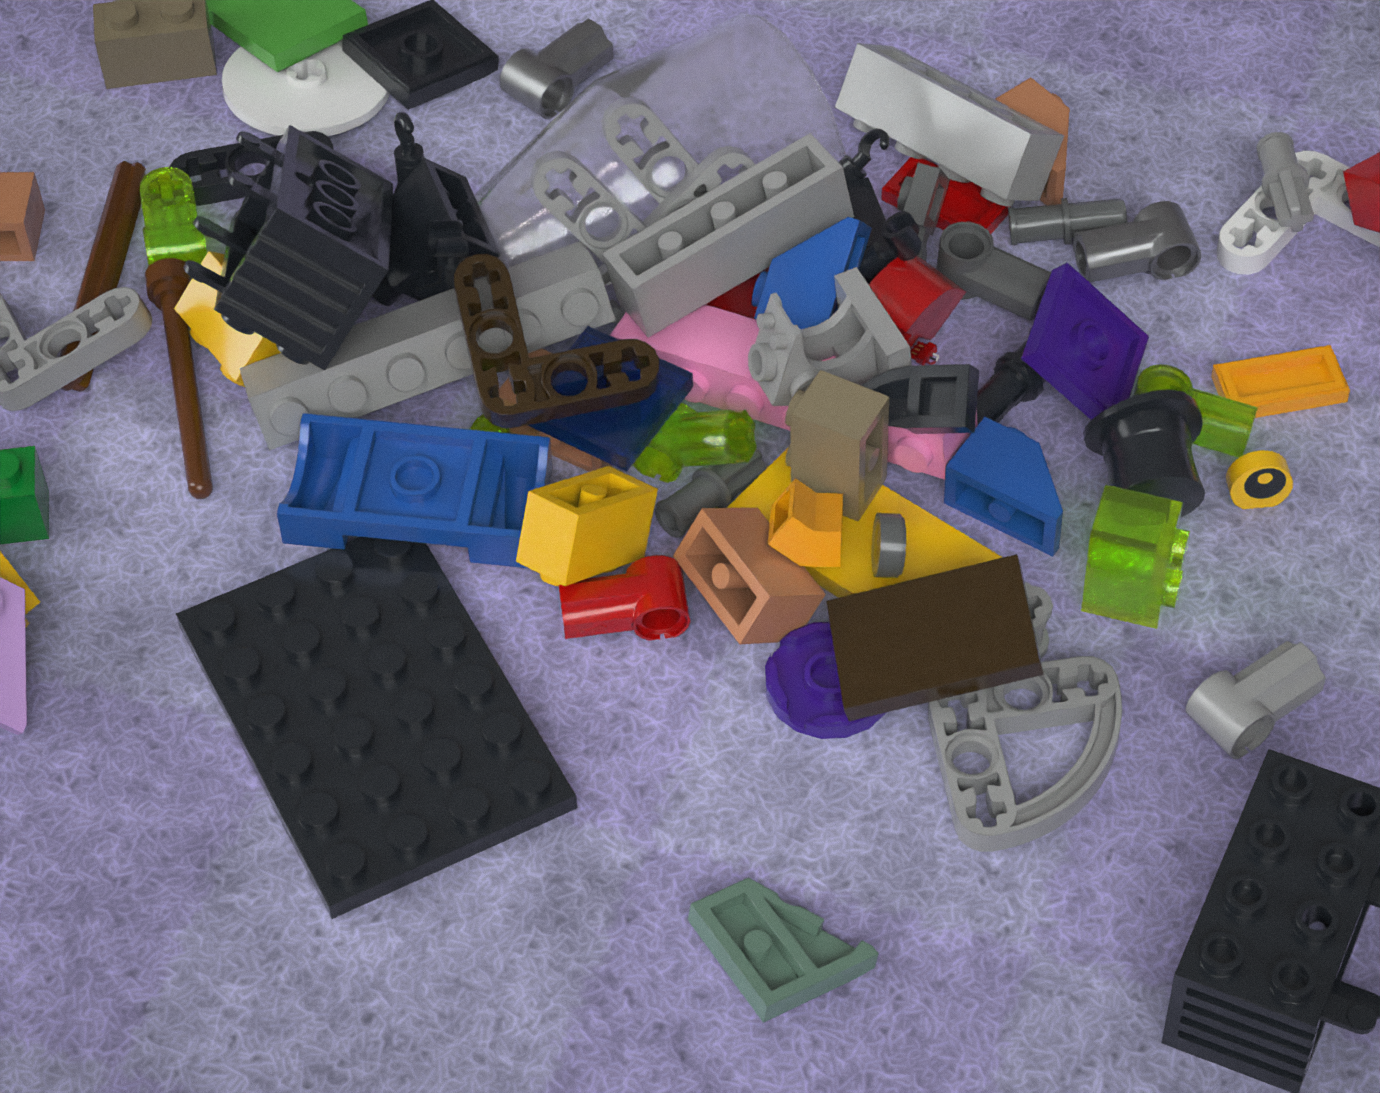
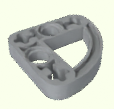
(992, 716)

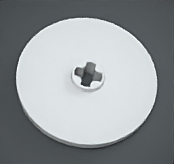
(316, 94)

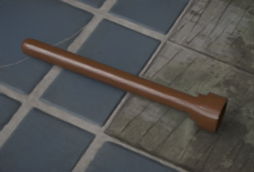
(165, 286)

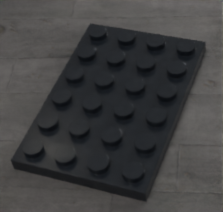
(374, 717)

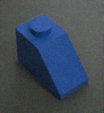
(806, 273)
(1006, 484)

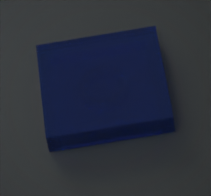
(619, 432)

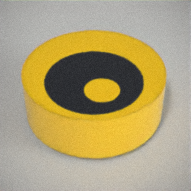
(1259, 480)

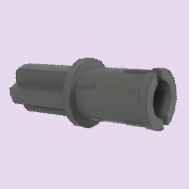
(1063, 219)
(707, 490)

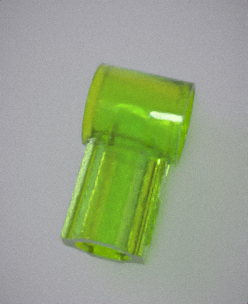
(1225, 421)
(698, 440)

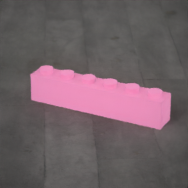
(716, 351)

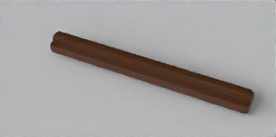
(109, 246)

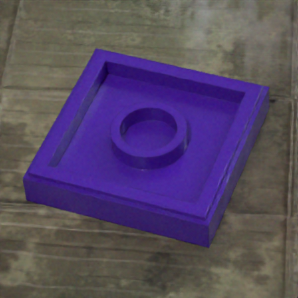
(1084, 343)

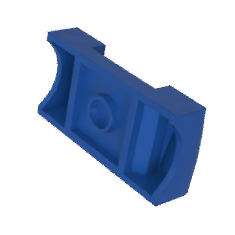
(412, 485)

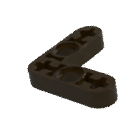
(533, 376)

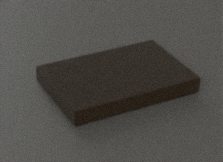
(933, 638)

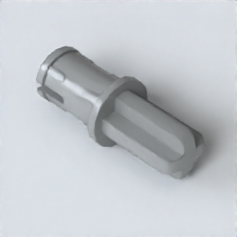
(1285, 181)

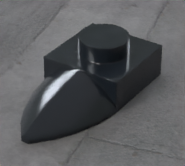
(930, 397)

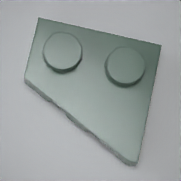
(775, 948)

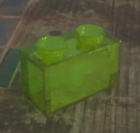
(1134, 557)

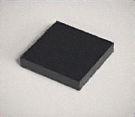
(420, 53)

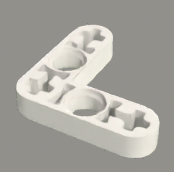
(1327, 197)

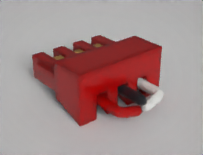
(924, 352)

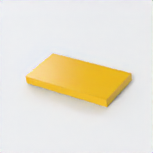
(930, 542)

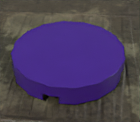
(805, 700)

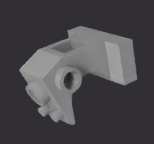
(856, 334)

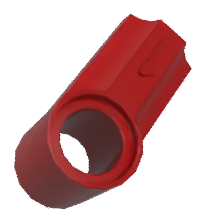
(644, 599)

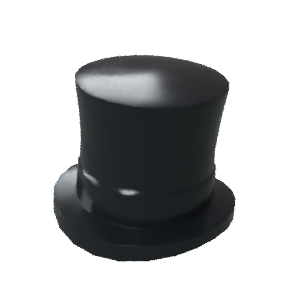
(1150, 445)

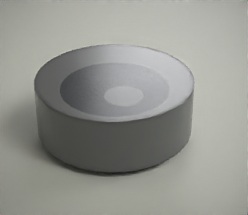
(888, 545)

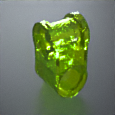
(169, 216)

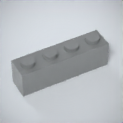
(949, 123)
(728, 234)

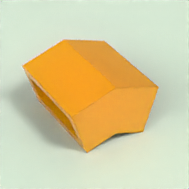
(807, 526)

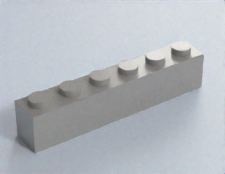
(425, 346)

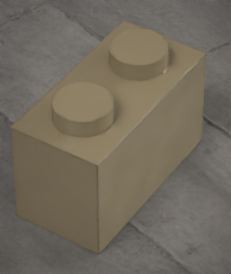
(153, 41)
(839, 440)

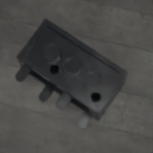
(301, 247)
(1253, 970)

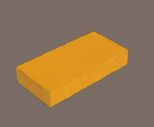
(1283, 381)

